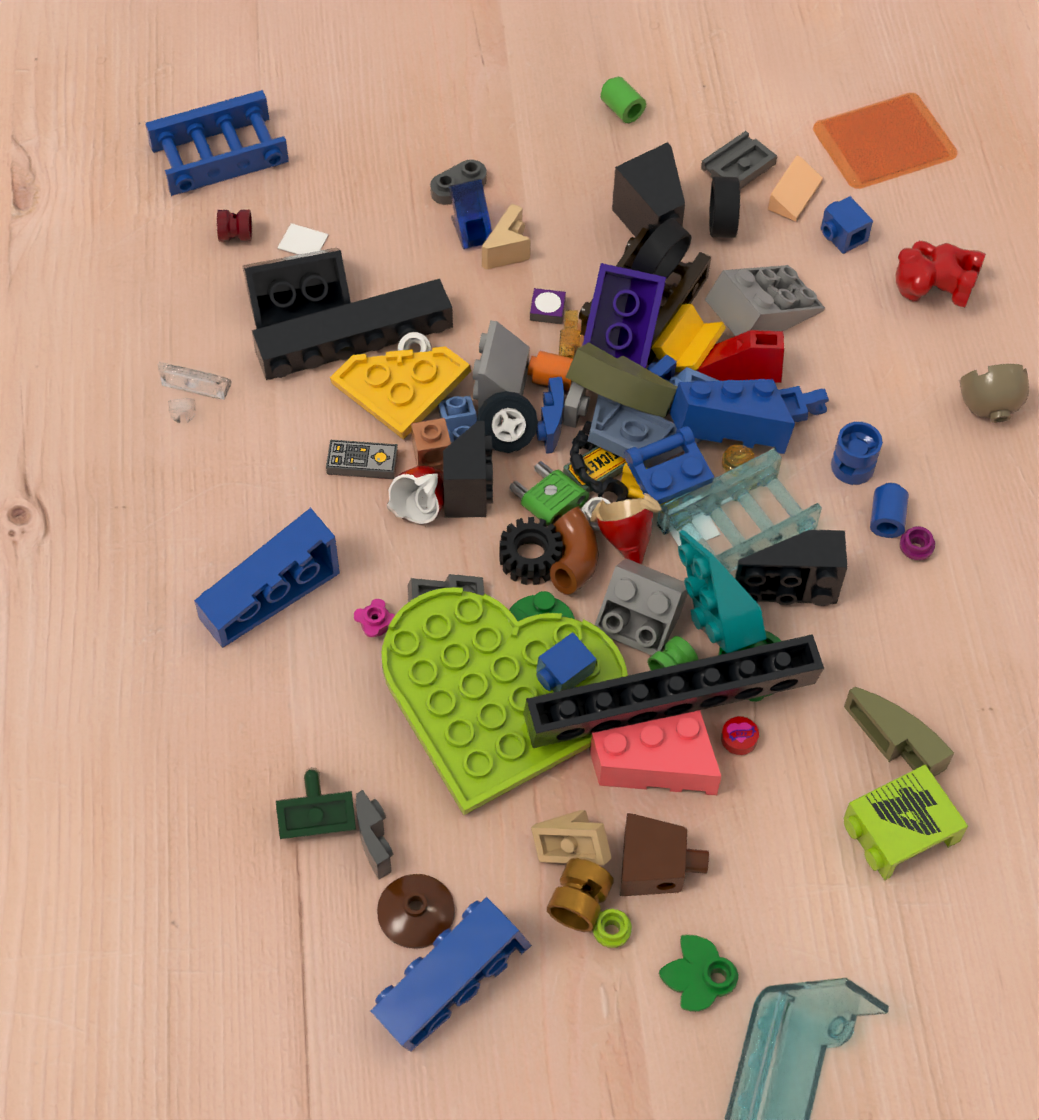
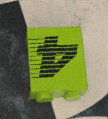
(903, 820)

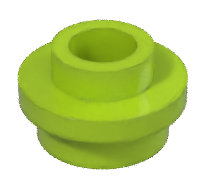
(616, 918)

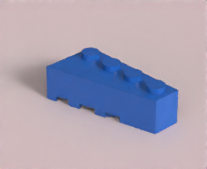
(448, 973)

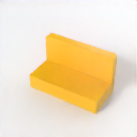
(688, 338)

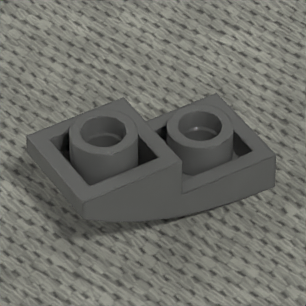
(371, 831)

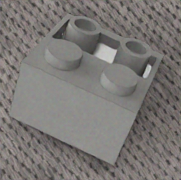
(501, 365)
(641, 606)

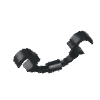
(580, 467)

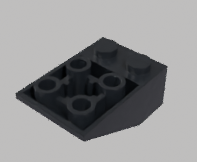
(797, 569)

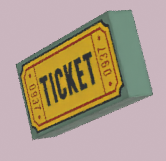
(600, 466)

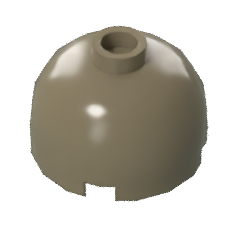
(996, 392)

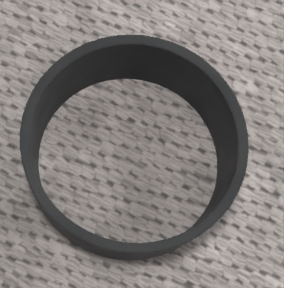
(663, 249)

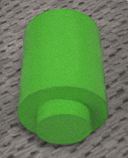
(623, 99)

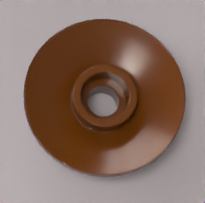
(415, 927)

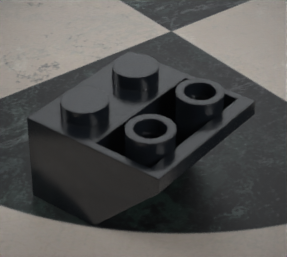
(468, 473)

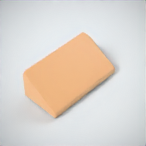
(794, 189)

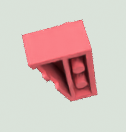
(657, 753)

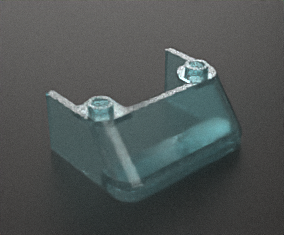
(788, 1045)

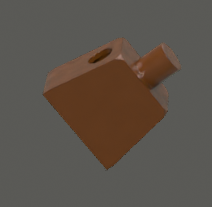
(657, 857)

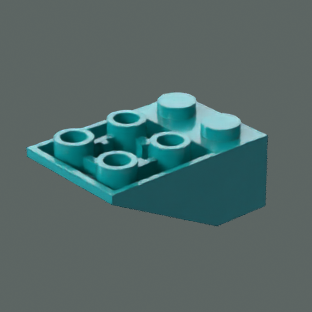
(719, 601)

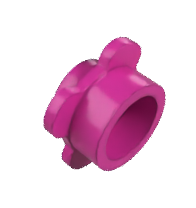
(374, 627)

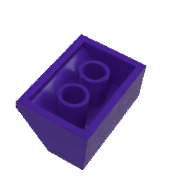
(624, 312)

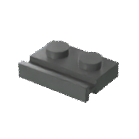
(740, 159)

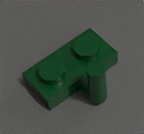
(316, 811)

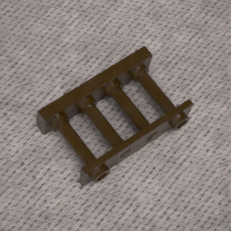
(692, 279)

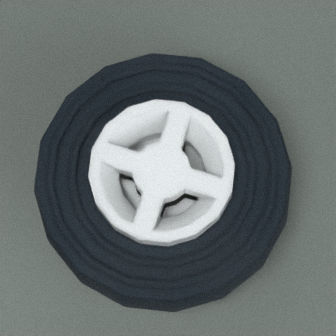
(514, 431)

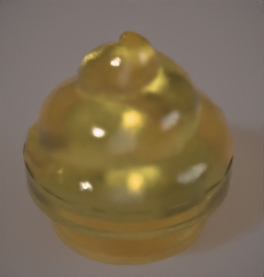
(736, 456)

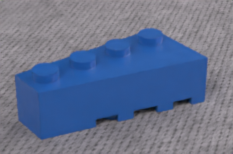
(270, 579)

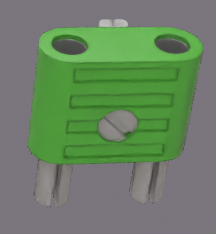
(552, 495)

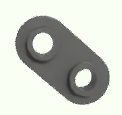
(462, 172)

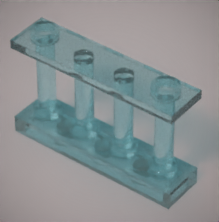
(736, 486)

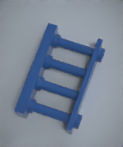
(210, 121)

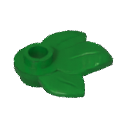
(693, 974)

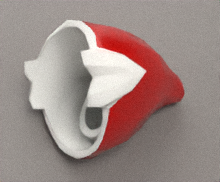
(417, 494)

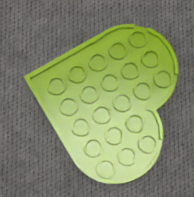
(463, 685)

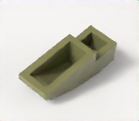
(621, 380)
(898, 732)

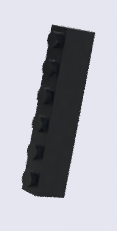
(352, 329)

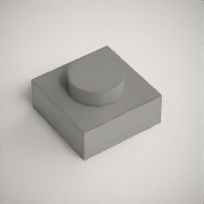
(575, 405)

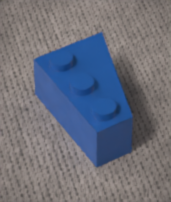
(735, 411)

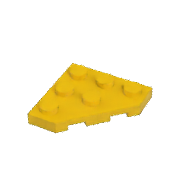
(401, 384)

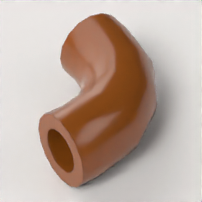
(579, 552)

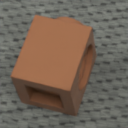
(429, 441)

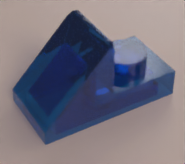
(470, 212)

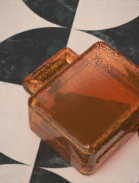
(884, 140)

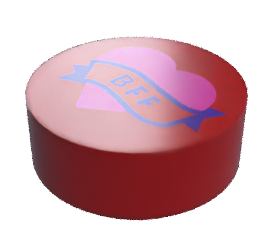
(739, 735)

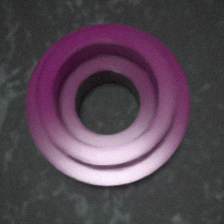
(920, 536)

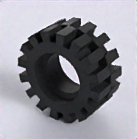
(525, 534)

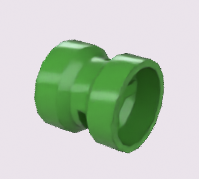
(676, 652)

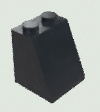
(648, 191)

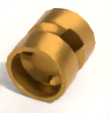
(582, 889)

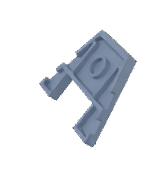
(623, 427)

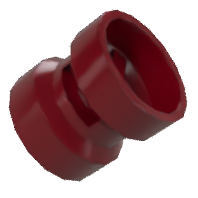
(234, 225)

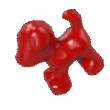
(948, 269)

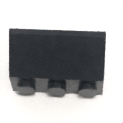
(296, 286)

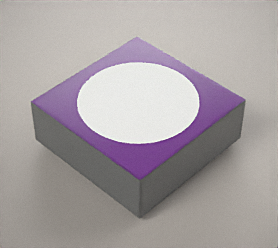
(547, 306)

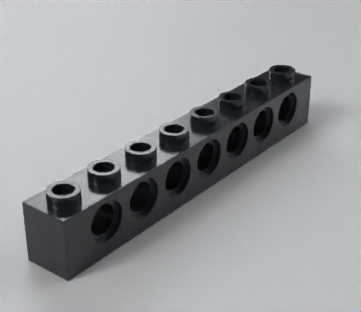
(672, 690)

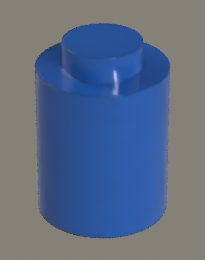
(889, 510)

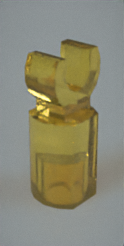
(570, 335)

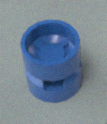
(856, 453)

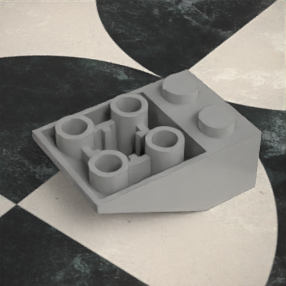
(762, 299)

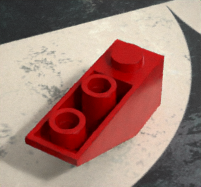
(747, 357)

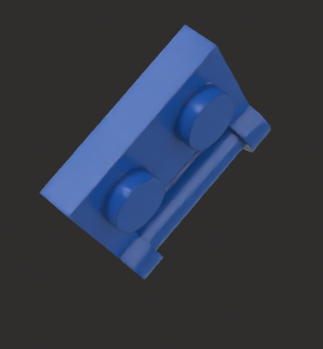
(675, 475)

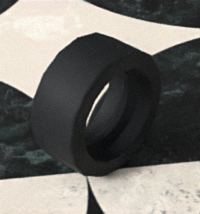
(724, 207)

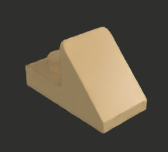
(506, 242)
(570, 838)

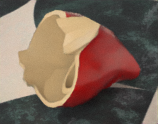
(627, 524)

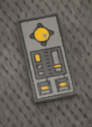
(362, 459)

